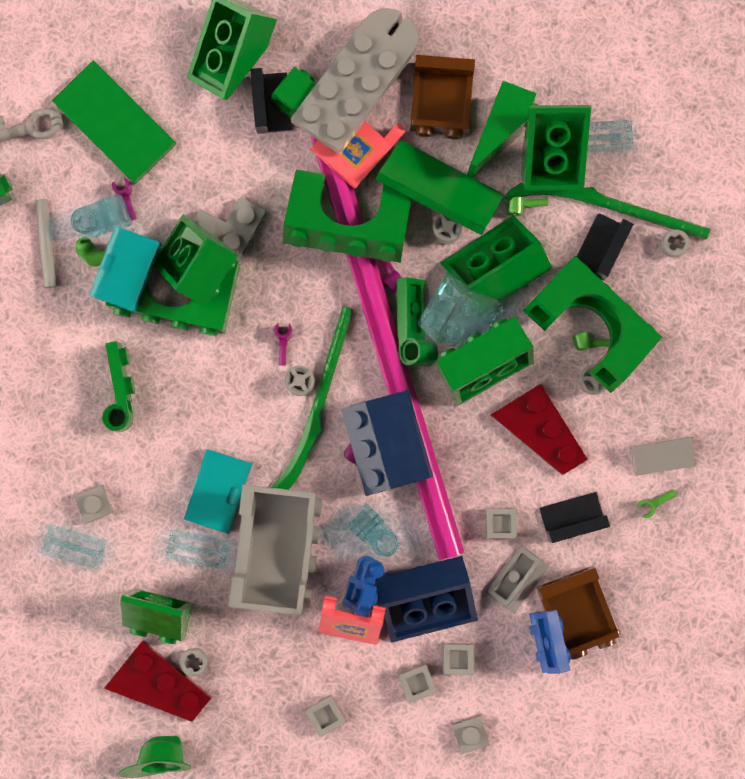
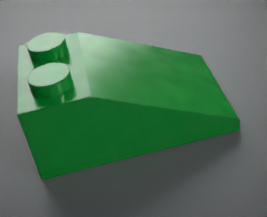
(229, 45)
(503, 124)
(555, 147)
(194, 261)
(155, 614)

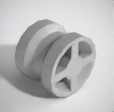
(444, 224)
(296, 377)
(586, 386)

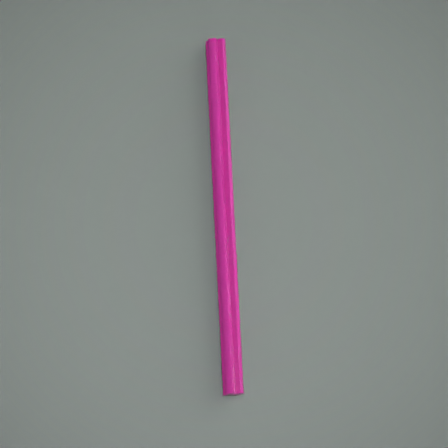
(394, 371)

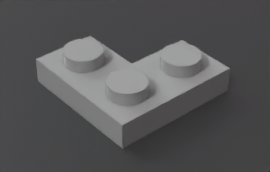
(239, 227)

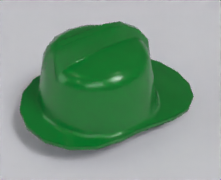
(156, 757)

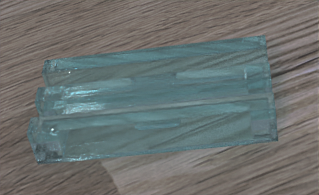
(628, 146)
(49, 539)
(221, 553)

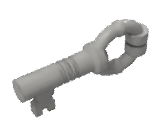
(31, 127)

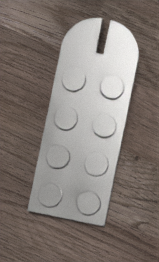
(357, 79)

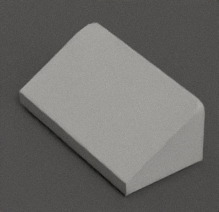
(663, 456)
(517, 579)

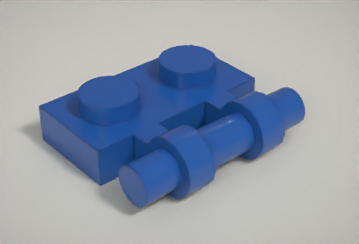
(360, 590)
(550, 644)

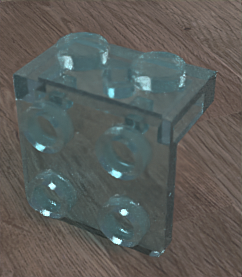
(458, 313)

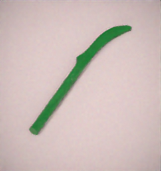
(592, 196)
(313, 425)

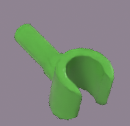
(516, 205)
(582, 342)
(656, 502)

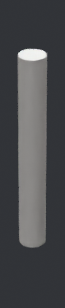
(46, 243)

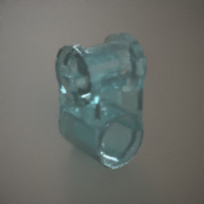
(102, 215)
(372, 530)

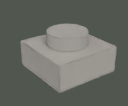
(94, 504)
(501, 523)
(458, 658)
(417, 683)
(325, 715)
(470, 734)

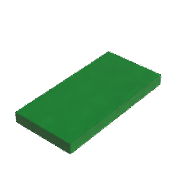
(114, 122)
(440, 187)

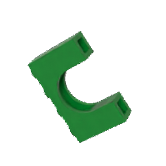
(309, 226)
(209, 319)
(629, 333)

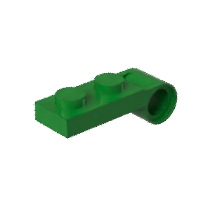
(410, 306)
(122, 386)

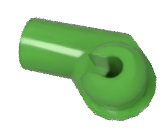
(89, 252)

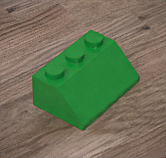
(499, 260)
(485, 360)

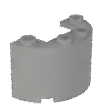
(275, 550)

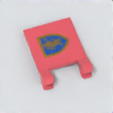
(360, 154)
(350, 625)

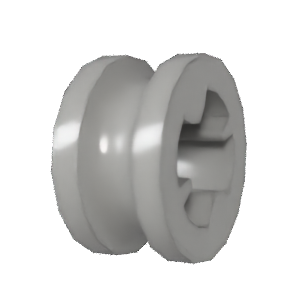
(672, 235)
(190, 671)

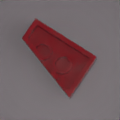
(542, 429)
(158, 683)

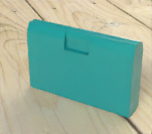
(125, 269)
(217, 491)

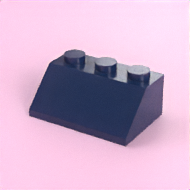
(387, 442)
(426, 599)

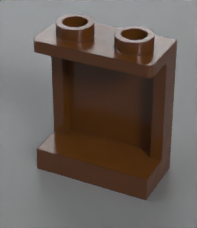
(442, 96)
(582, 610)

